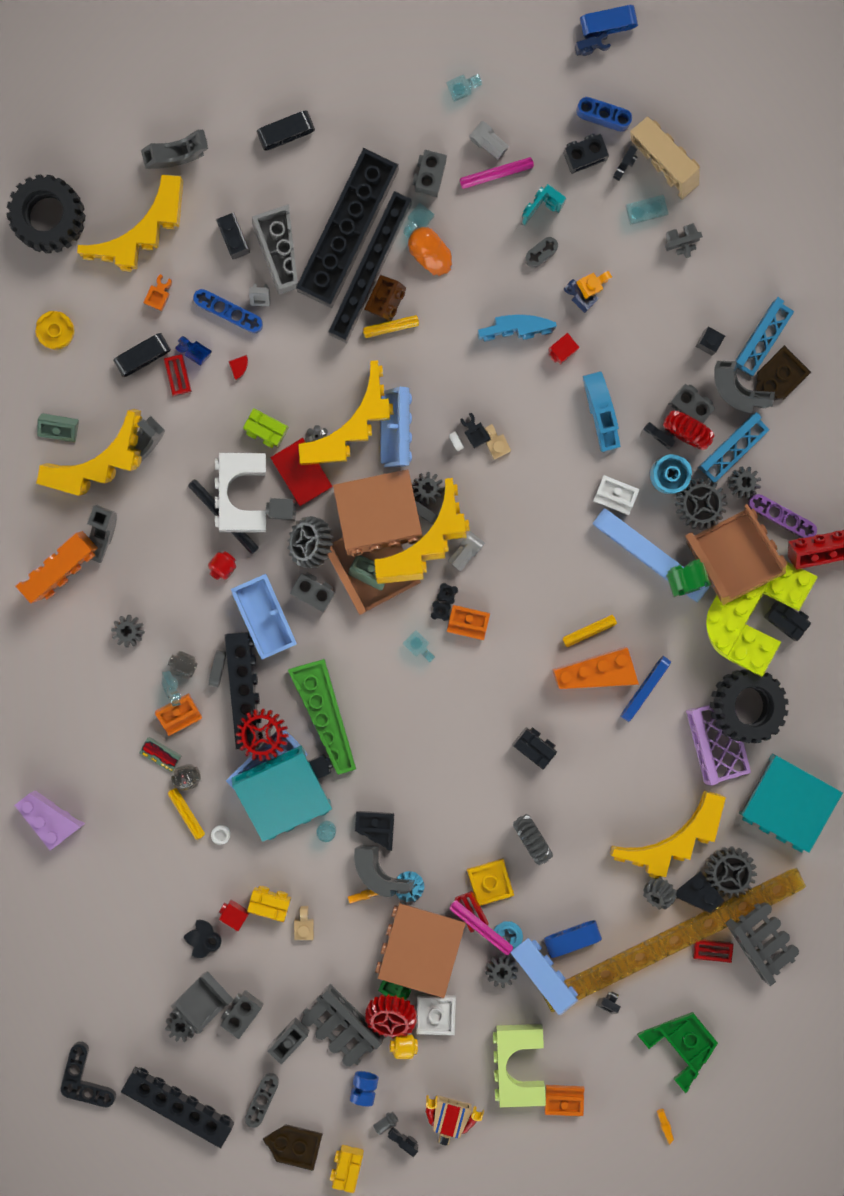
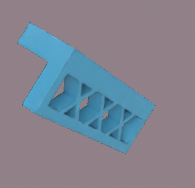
(759, 332)
(729, 442)

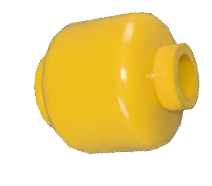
(404, 1047)

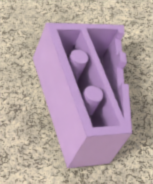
(47, 819)

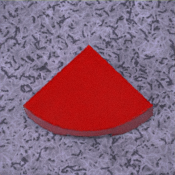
(239, 366)

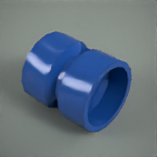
(363, 1092)

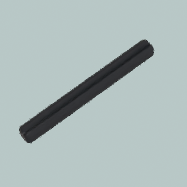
(209, 501)

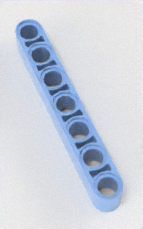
(639, 547)

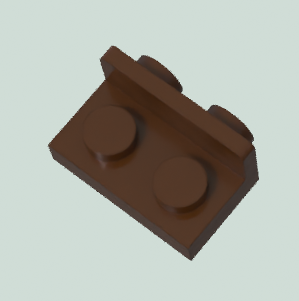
(385, 298)

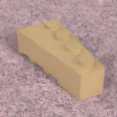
(666, 156)

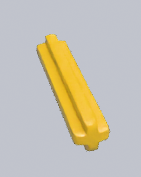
(391, 326)
(589, 630)
(186, 813)

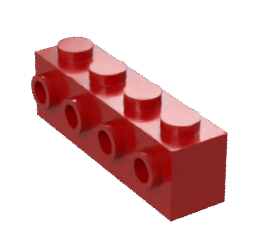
(816, 550)

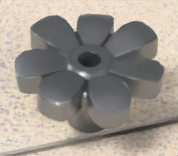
(316, 432)

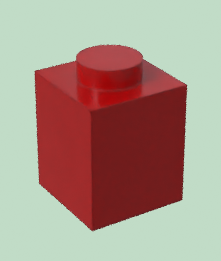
(563, 349)
(233, 915)

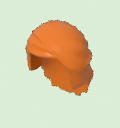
(430, 251)

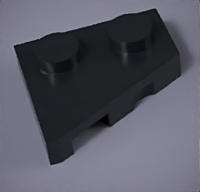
(376, 826)
(700, 894)

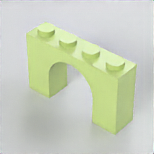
(511, 1091)

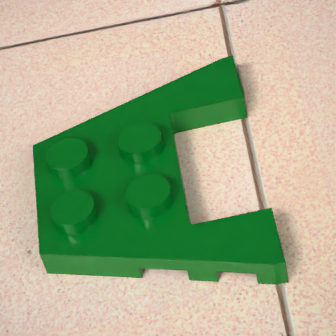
(689, 1039)

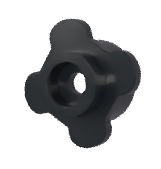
(447, 588)
(436, 614)

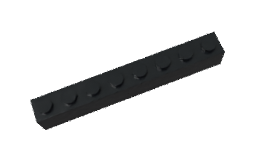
(370, 267)

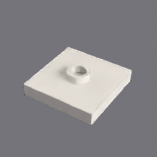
(436, 1015)

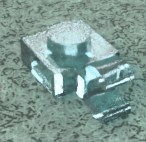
(461, 86)
(418, 218)
(417, 644)

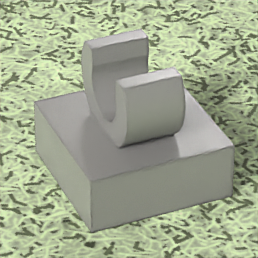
(259, 295)

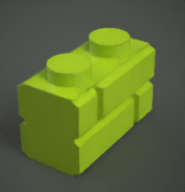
(266, 428)

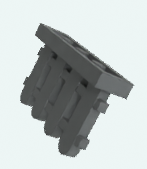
(755, 938)
(357, 1028)

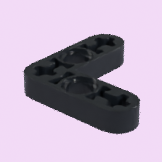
(76, 1080)

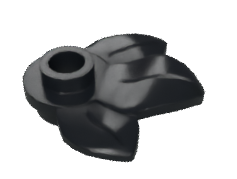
(200, 938)

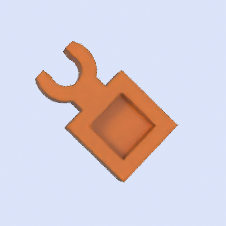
(157, 295)

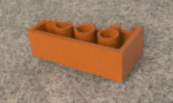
(57, 568)
(603, 670)

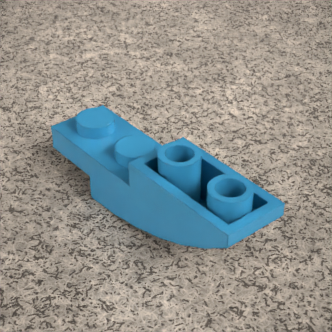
(524, 325)
(602, 410)

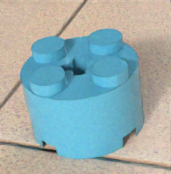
(680, 479)

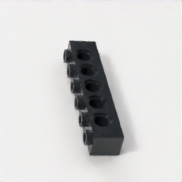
(232, 642)
(182, 1117)

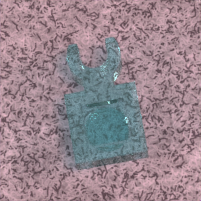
(169, 685)

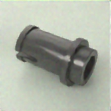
(385, 1123)

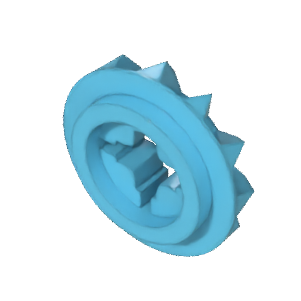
(418, 889)
(512, 928)

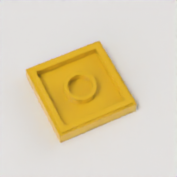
(490, 882)

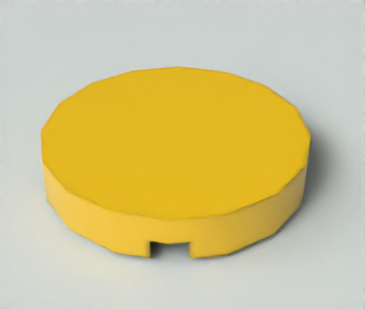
(54, 330)

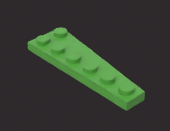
(318, 696)

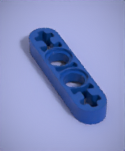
(227, 312)
(645, 688)

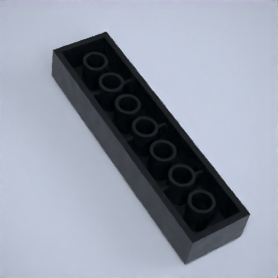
(347, 228)

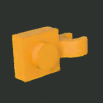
(591, 284)

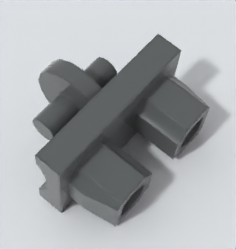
(691, 236)

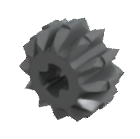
(751, 483)
(432, 484)
(123, 625)
(659, 893)
(494, 969)
(173, 1026)

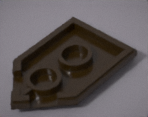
(781, 374)
(294, 1146)

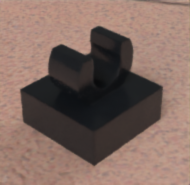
(608, 1003)

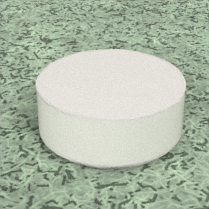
(456, 441)
(220, 834)

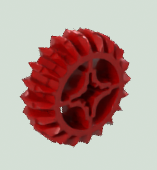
(688, 430)
(251, 748)
(390, 1016)

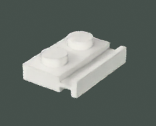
(616, 495)

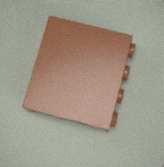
(377, 512)
(737, 555)
(363, 595)
(420, 950)

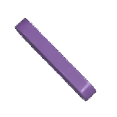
(781, 518)

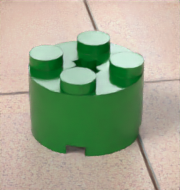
(688, 579)

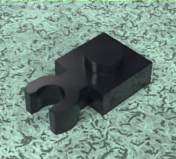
(628, 160)
(476, 434)
(663, 437)
(406, 1143)

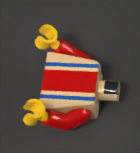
(450, 1117)

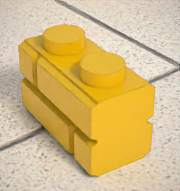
(269, 904)
(347, 1168)

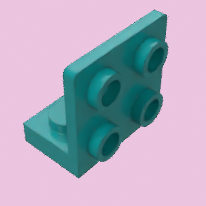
(553, 199)

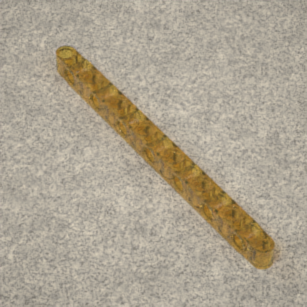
(688, 933)

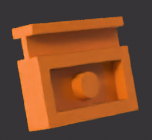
(468, 622)
(178, 717)
(564, 1100)

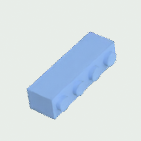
(544, 976)

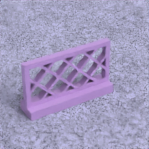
(704, 750)

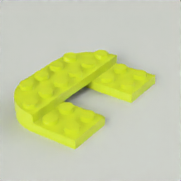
(743, 643)

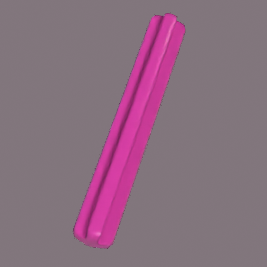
(497, 172)
(481, 927)

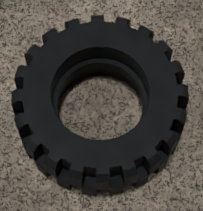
(28, 196)
(772, 712)

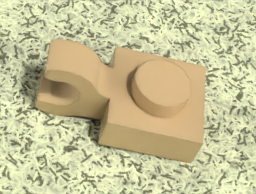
(497, 444)
(304, 927)

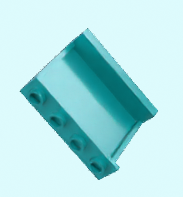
(281, 794)
(791, 804)

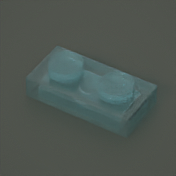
(646, 209)

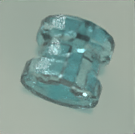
(326, 835)

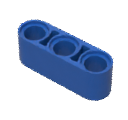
(609, 21)
(613, 111)
(572, 939)

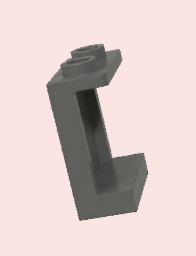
(201, 1003)

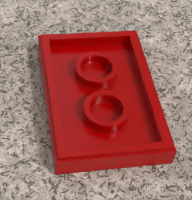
(303, 480)

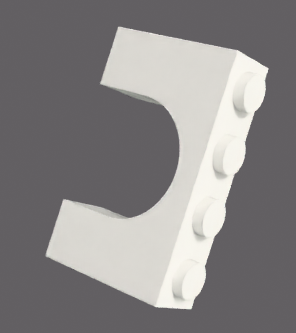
(231, 467)

